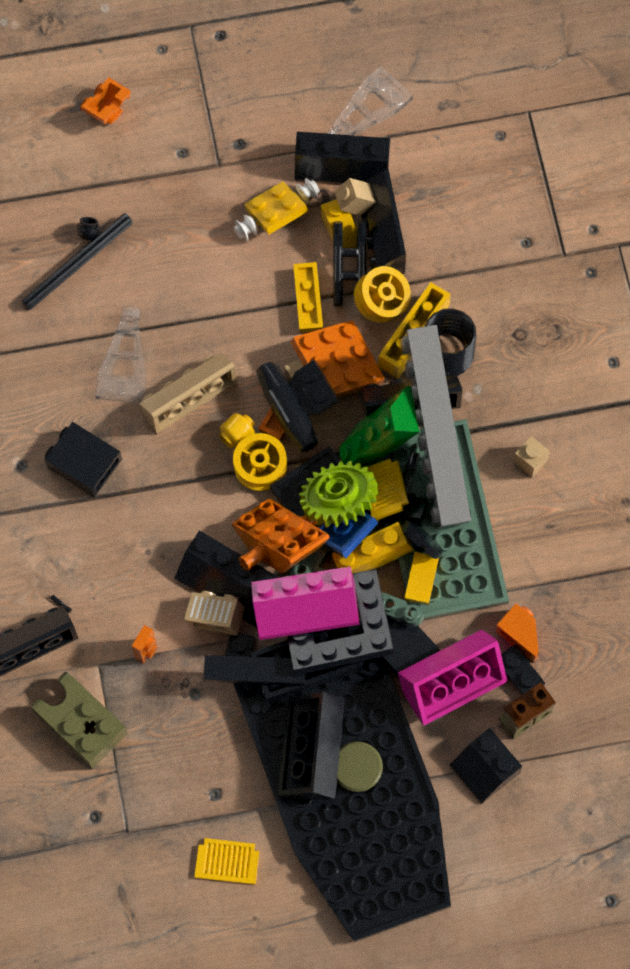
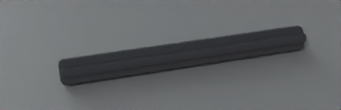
(76, 261)

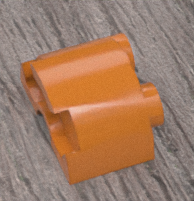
(106, 102)

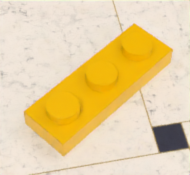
(308, 297)

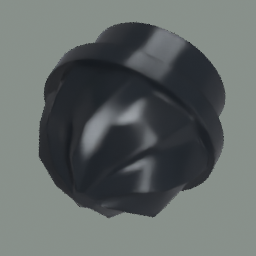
(88, 228)

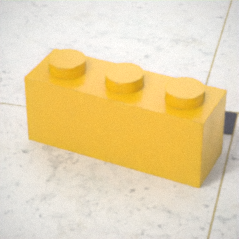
(377, 550)

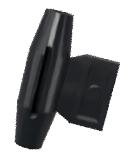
(295, 400)

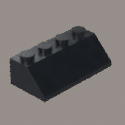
(339, 157)
(384, 226)
(375, 395)
(217, 569)
(35, 639)
(311, 746)

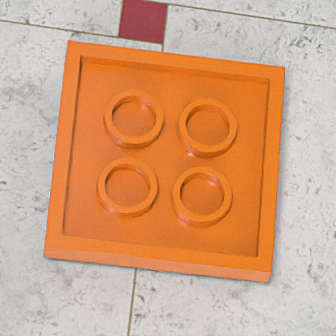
(341, 356)

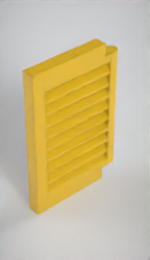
(390, 487)
(227, 861)

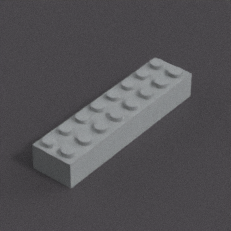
(437, 427)

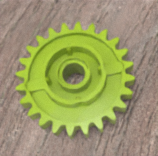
(338, 494)

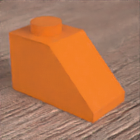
(519, 628)

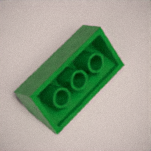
(381, 431)

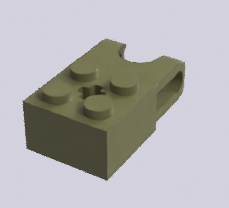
(75, 716)

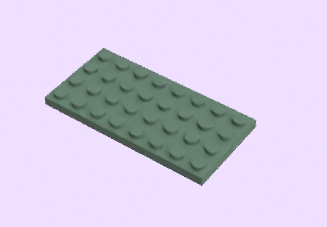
(469, 567)

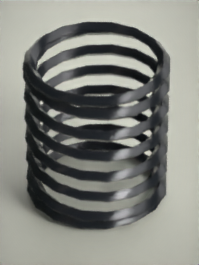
(459, 324)

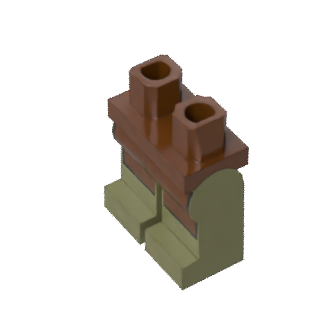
(527, 710)

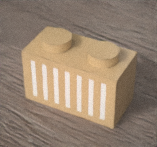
(214, 613)

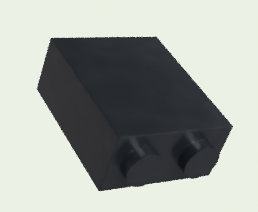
(82, 459)

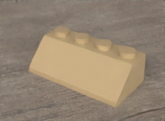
(188, 392)

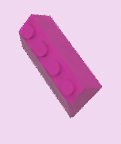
(305, 603)
(453, 676)

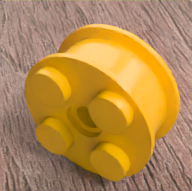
(382, 294)
(257, 448)

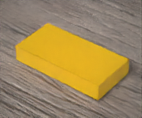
(421, 579)

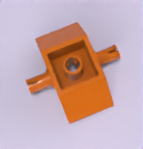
(277, 536)

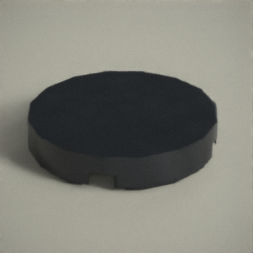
(422, 539)

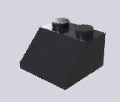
(486, 765)

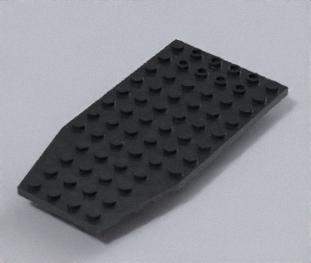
(370, 850)

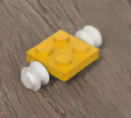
(276, 208)

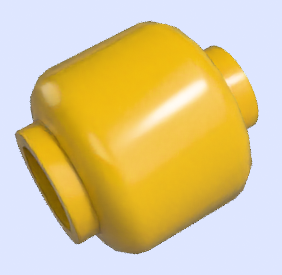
(236, 429)

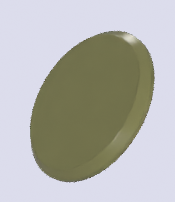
(359, 766)

